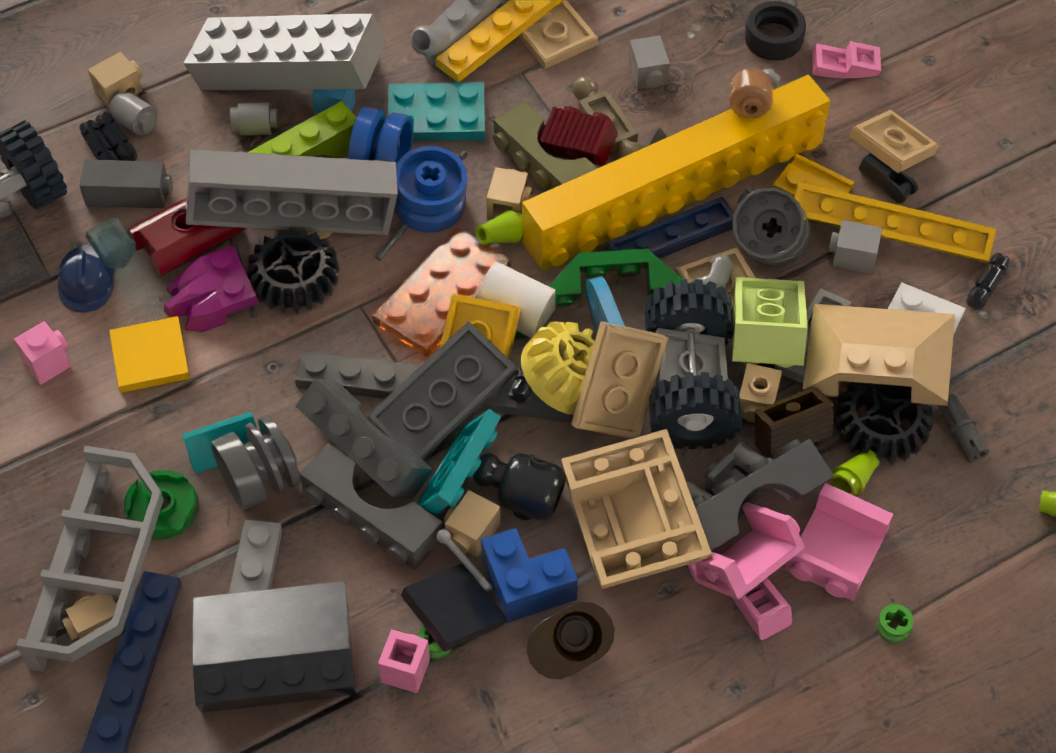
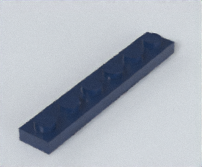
(133, 664)

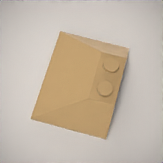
(880, 349)
(634, 509)

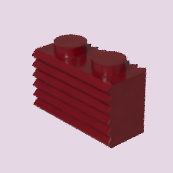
(578, 135)

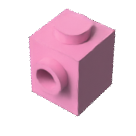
(43, 352)
(404, 661)

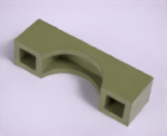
(518, 136)

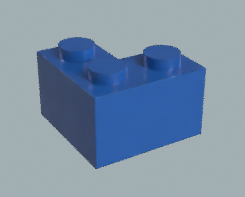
(526, 584)

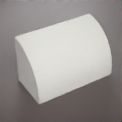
(519, 290)

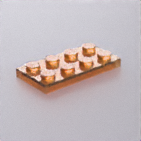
(421, 304)

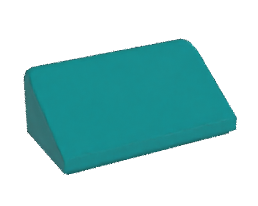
(198, 441)

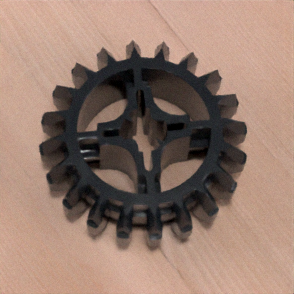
(293, 270)
(882, 422)

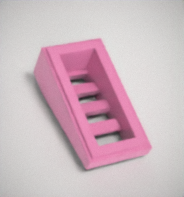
(769, 617)

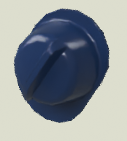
(84, 280)

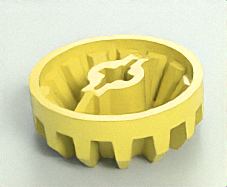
(557, 363)

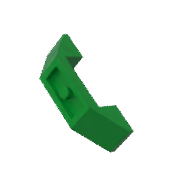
(595, 264)

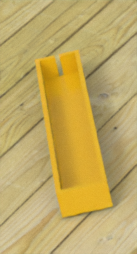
(671, 174)

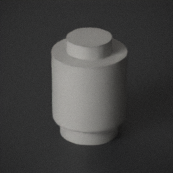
(133, 113)
(253, 119)

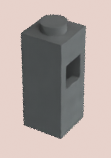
(125, 183)

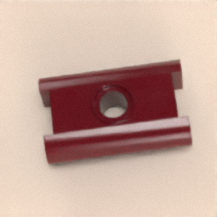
(172, 241)

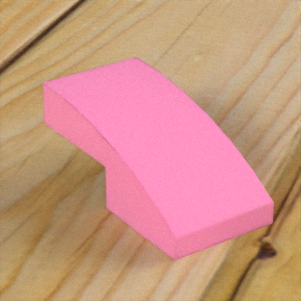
(853, 62)

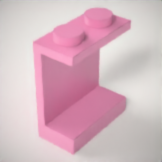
(840, 542)
(754, 556)

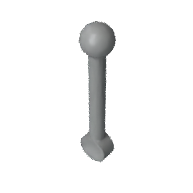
(444, 537)

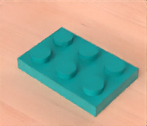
(441, 109)
(458, 463)

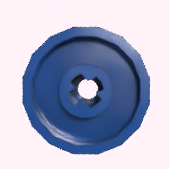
(379, 137)
(430, 189)

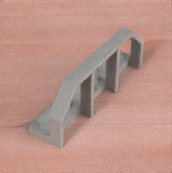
(75, 545)

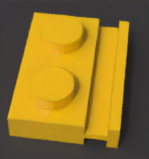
(812, 173)

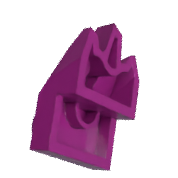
(210, 290)

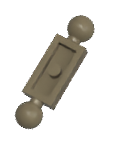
(590, 101)

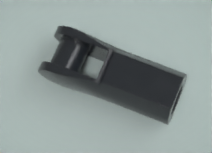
(893, 183)

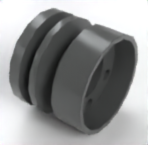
(761, 211)
(256, 462)

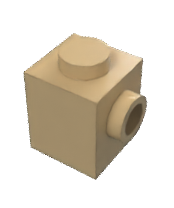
(114, 77)
(507, 192)
(758, 389)
(471, 522)

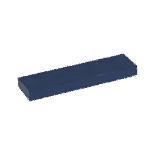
(679, 230)

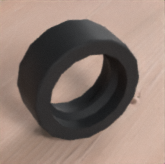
(778, 13)

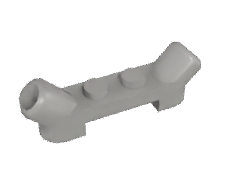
(451, 26)

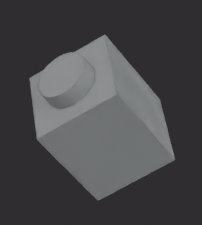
(648, 62)
(855, 246)

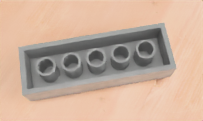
(286, 52)
(290, 192)

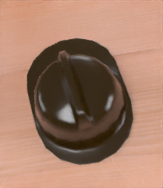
(570, 640)

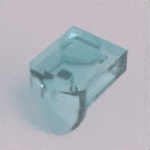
(111, 243)

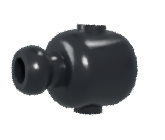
(524, 484)

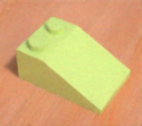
(769, 322)

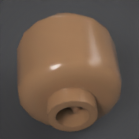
(751, 93)

